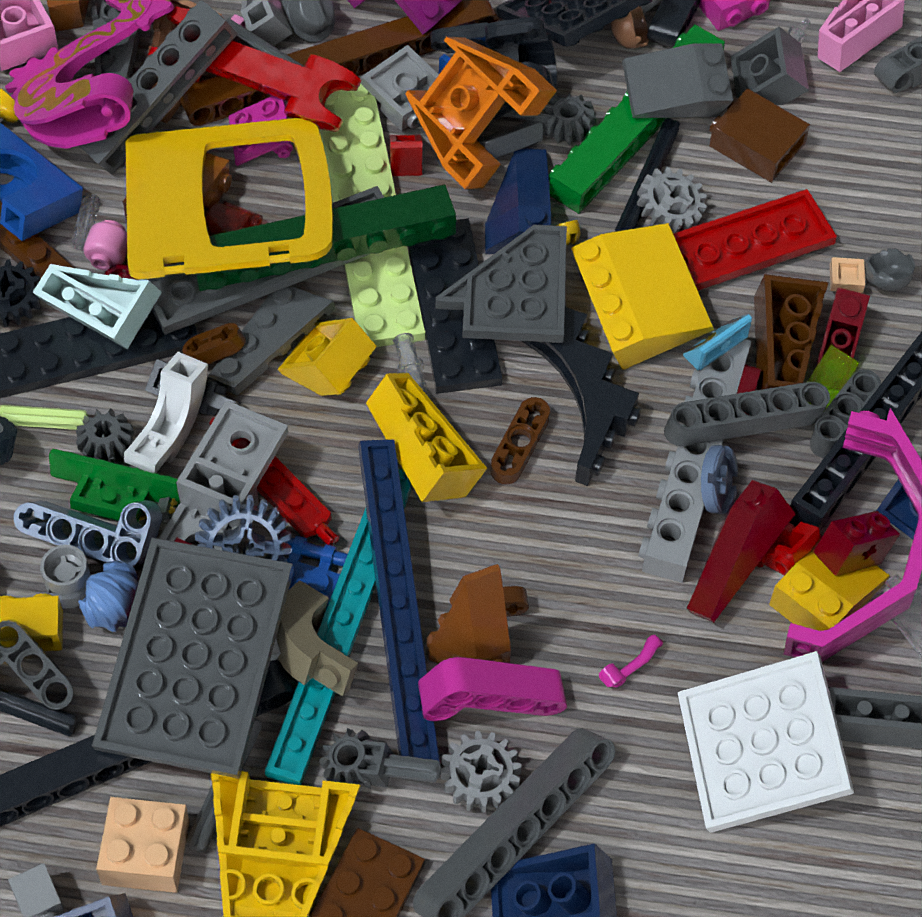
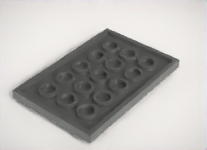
(194, 658)

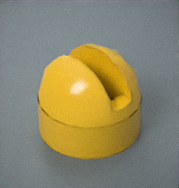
(573, 231)

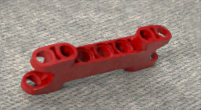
(300, 86)

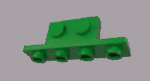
(107, 486)

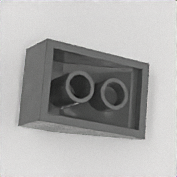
(678, 82)

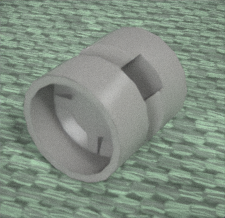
(65, 574)

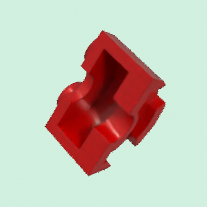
(791, 547)

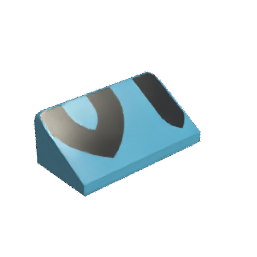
(719, 342)

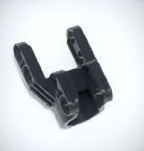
(516, 38)

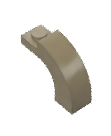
(302, 650)

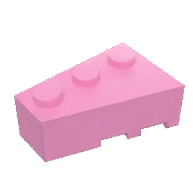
(856, 29)

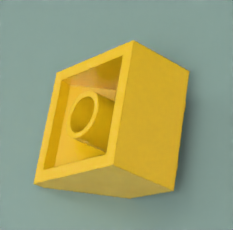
(329, 357)

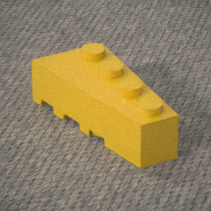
(425, 441)

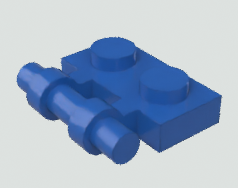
(320, 577)

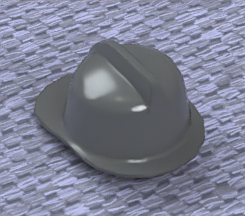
(310, 18)

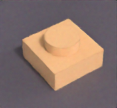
(847, 274)

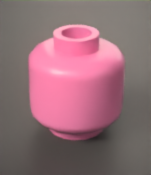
(106, 244)

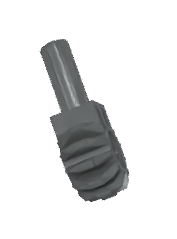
(563, 118)
(374, 762)

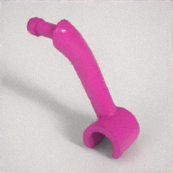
(613, 677)

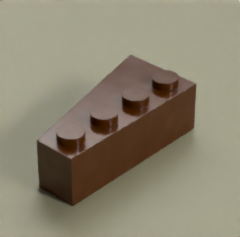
(785, 328)

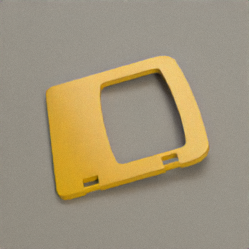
(168, 206)

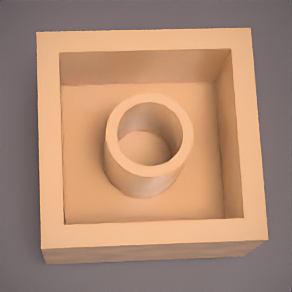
(143, 844)

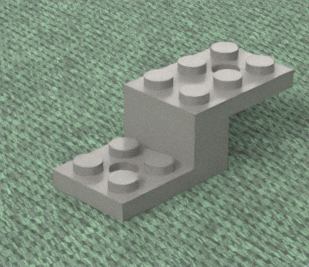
(222, 470)

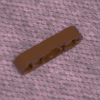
(521, 454)

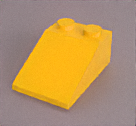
(818, 598)

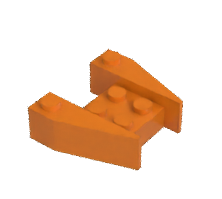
(465, 102)

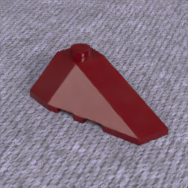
(739, 546)

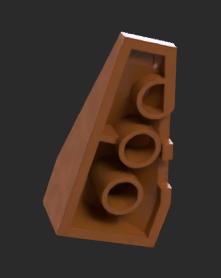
(476, 622)

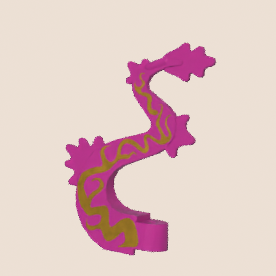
(90, 107)

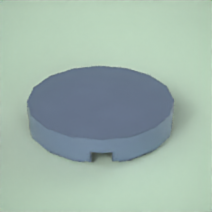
(716, 479)

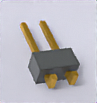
(166, 506)

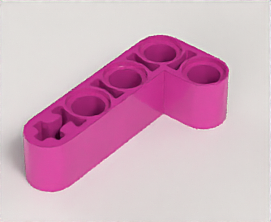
(490, 686)

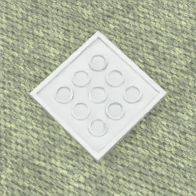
(764, 742)

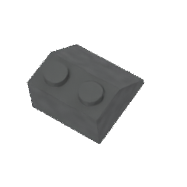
(771, 68)

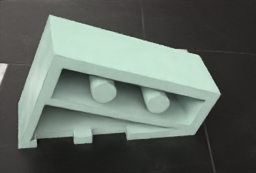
(99, 301)

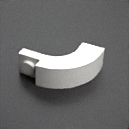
(174, 414)

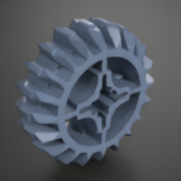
(247, 513)

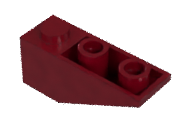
(844, 322)

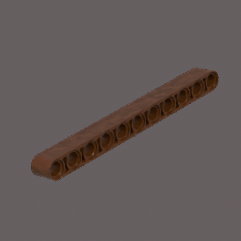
(357, 52)

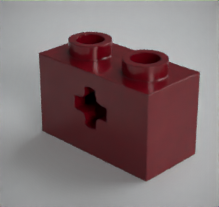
(856, 543)

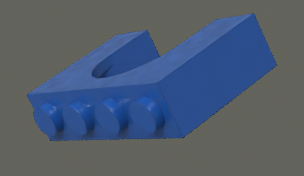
(50, 192)

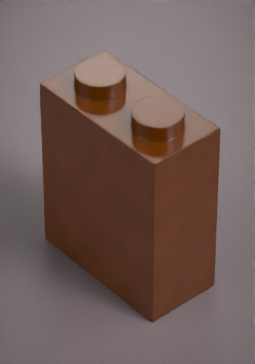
(758, 135)

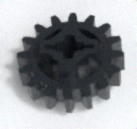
(17, 292)

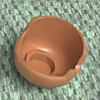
(631, 30)

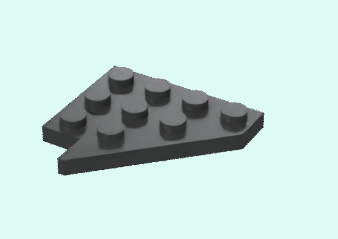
(516, 290)

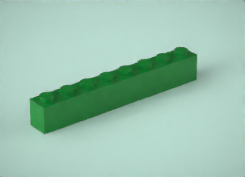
(609, 145)

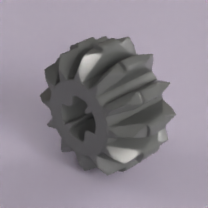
(104, 436)

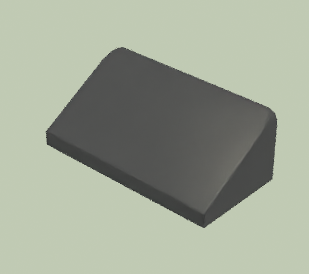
(512, 138)

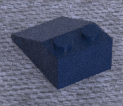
(558, 885)

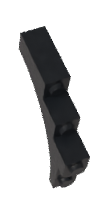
(603, 406)

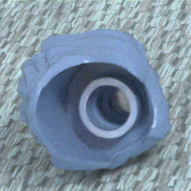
(110, 596)

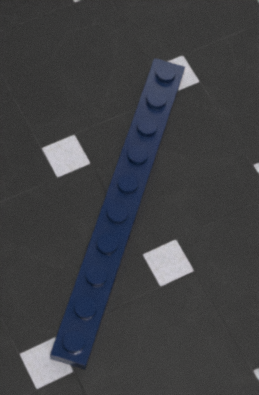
(396, 597)

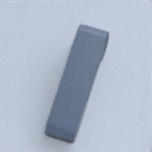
(85, 527)

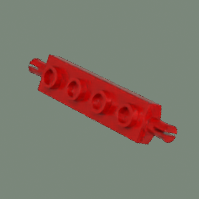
(293, 500)

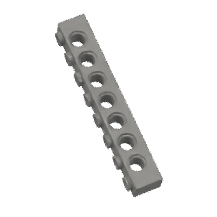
(671, 558)

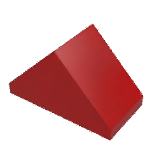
(406, 155)

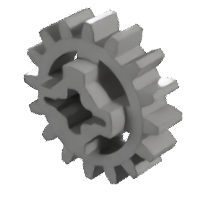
(671, 199)
(493, 776)

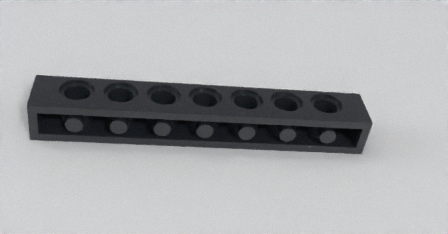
(844, 467)

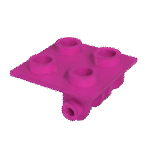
(265, 110)

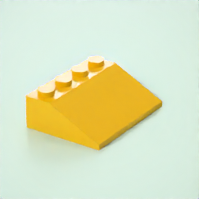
(641, 292)

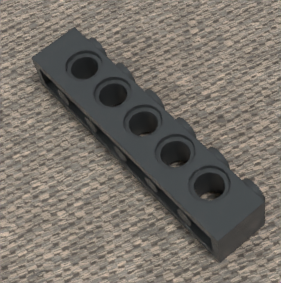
(172, 79)

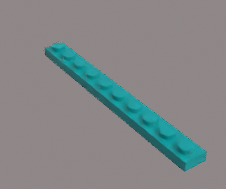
(339, 630)

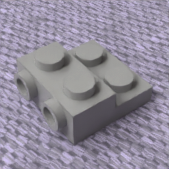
(391, 81)

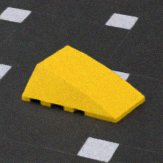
(276, 842)

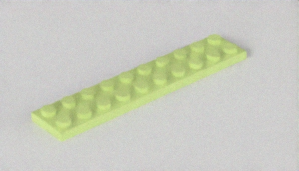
(357, 160)

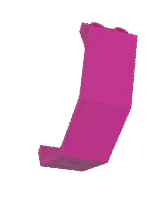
(888, 441)

